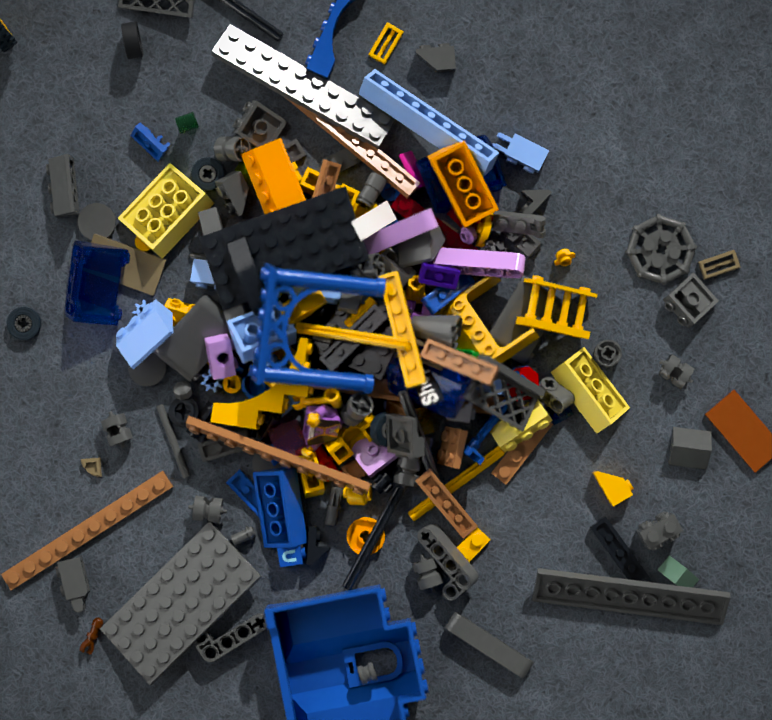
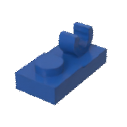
(147, 140)

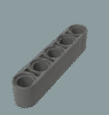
(489, 645)

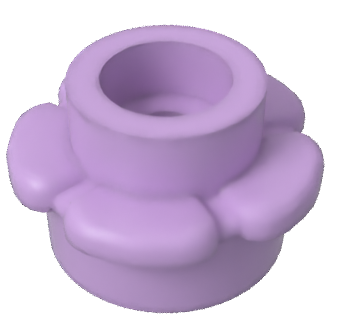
(468, 234)

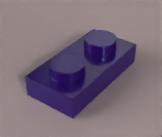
(439, 275)

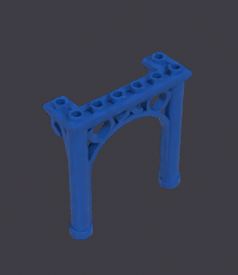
(313, 282)

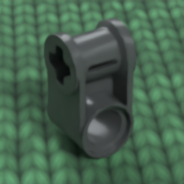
(557, 396)

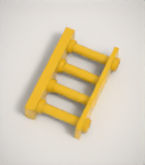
(561, 326)

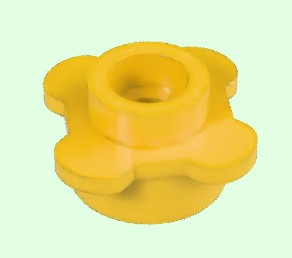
(564, 257)

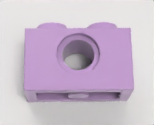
(221, 367)

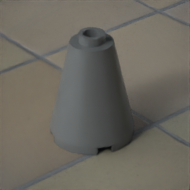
(439, 328)

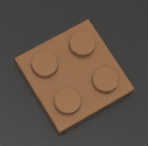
(452, 447)

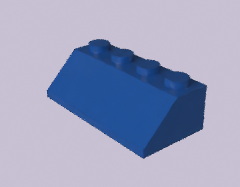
(280, 507)

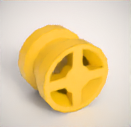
(233, 385)

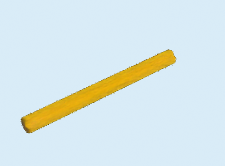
(350, 335)
(458, 481)

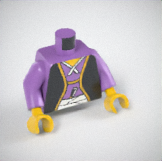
(319, 427)

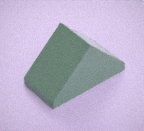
(677, 573)

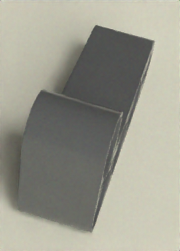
(444, 559)
(233, 634)

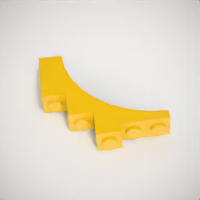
(249, 412)

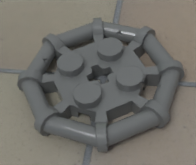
(666, 239)

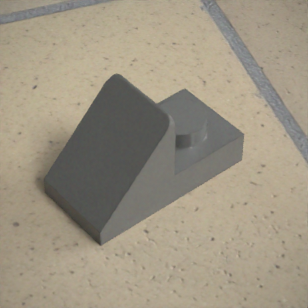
(537, 197)

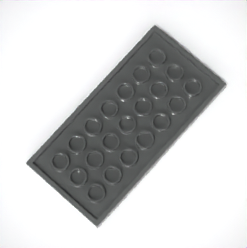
(180, 603)

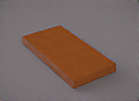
(742, 430)

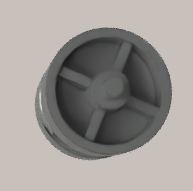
(231, 148)
(369, 269)
(676, 371)
(356, 409)
(116, 429)
(407, 472)
(208, 509)
(427, 573)

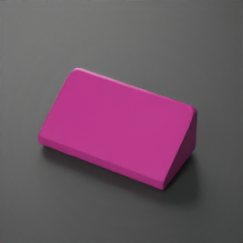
(408, 161)

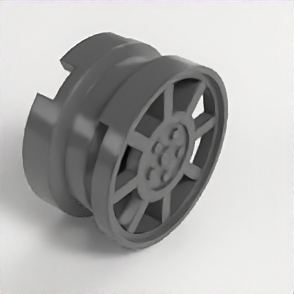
(607, 353)

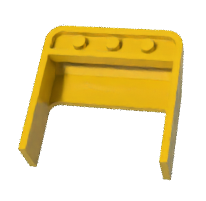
(474, 333)

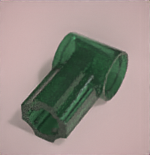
(187, 123)

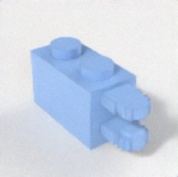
(522, 152)

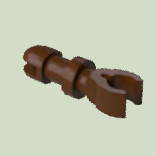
(92, 635)

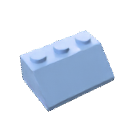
(244, 330)
(145, 333)

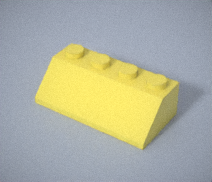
(592, 390)

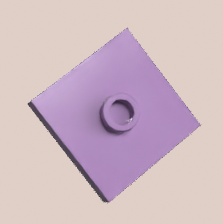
(371, 456)

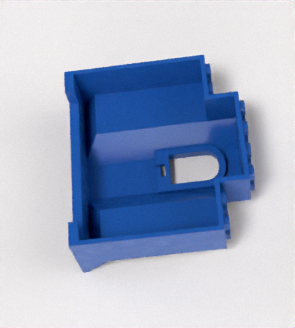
(320, 637)

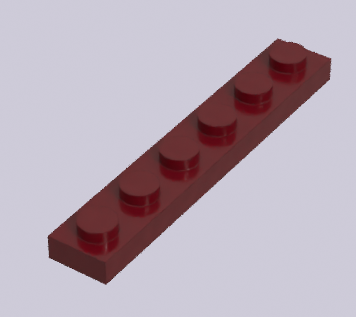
(409, 207)

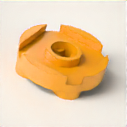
(359, 527)

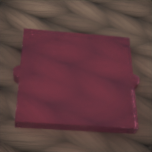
(288, 437)

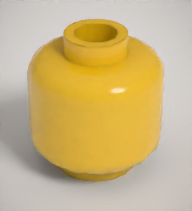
(355, 499)

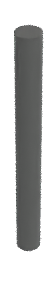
(173, 441)

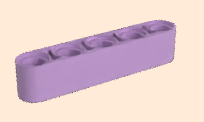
(401, 231)
(482, 262)

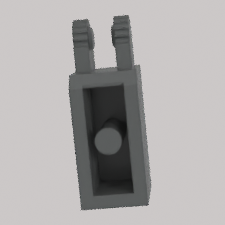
(74, 582)

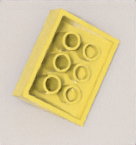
(165, 210)

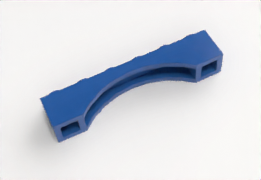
(322, 59)

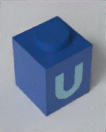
(291, 556)

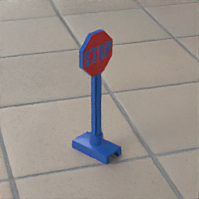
(471, 448)

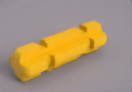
(369, 302)

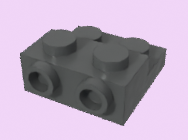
(258, 124)
(690, 300)
(404, 437)

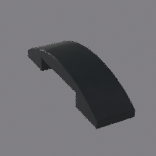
(247, 273)

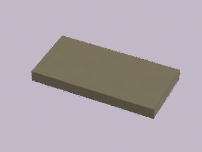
(143, 268)

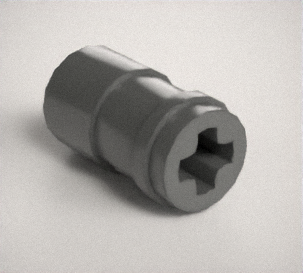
(372, 189)

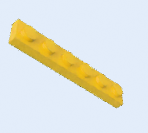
(402, 328)

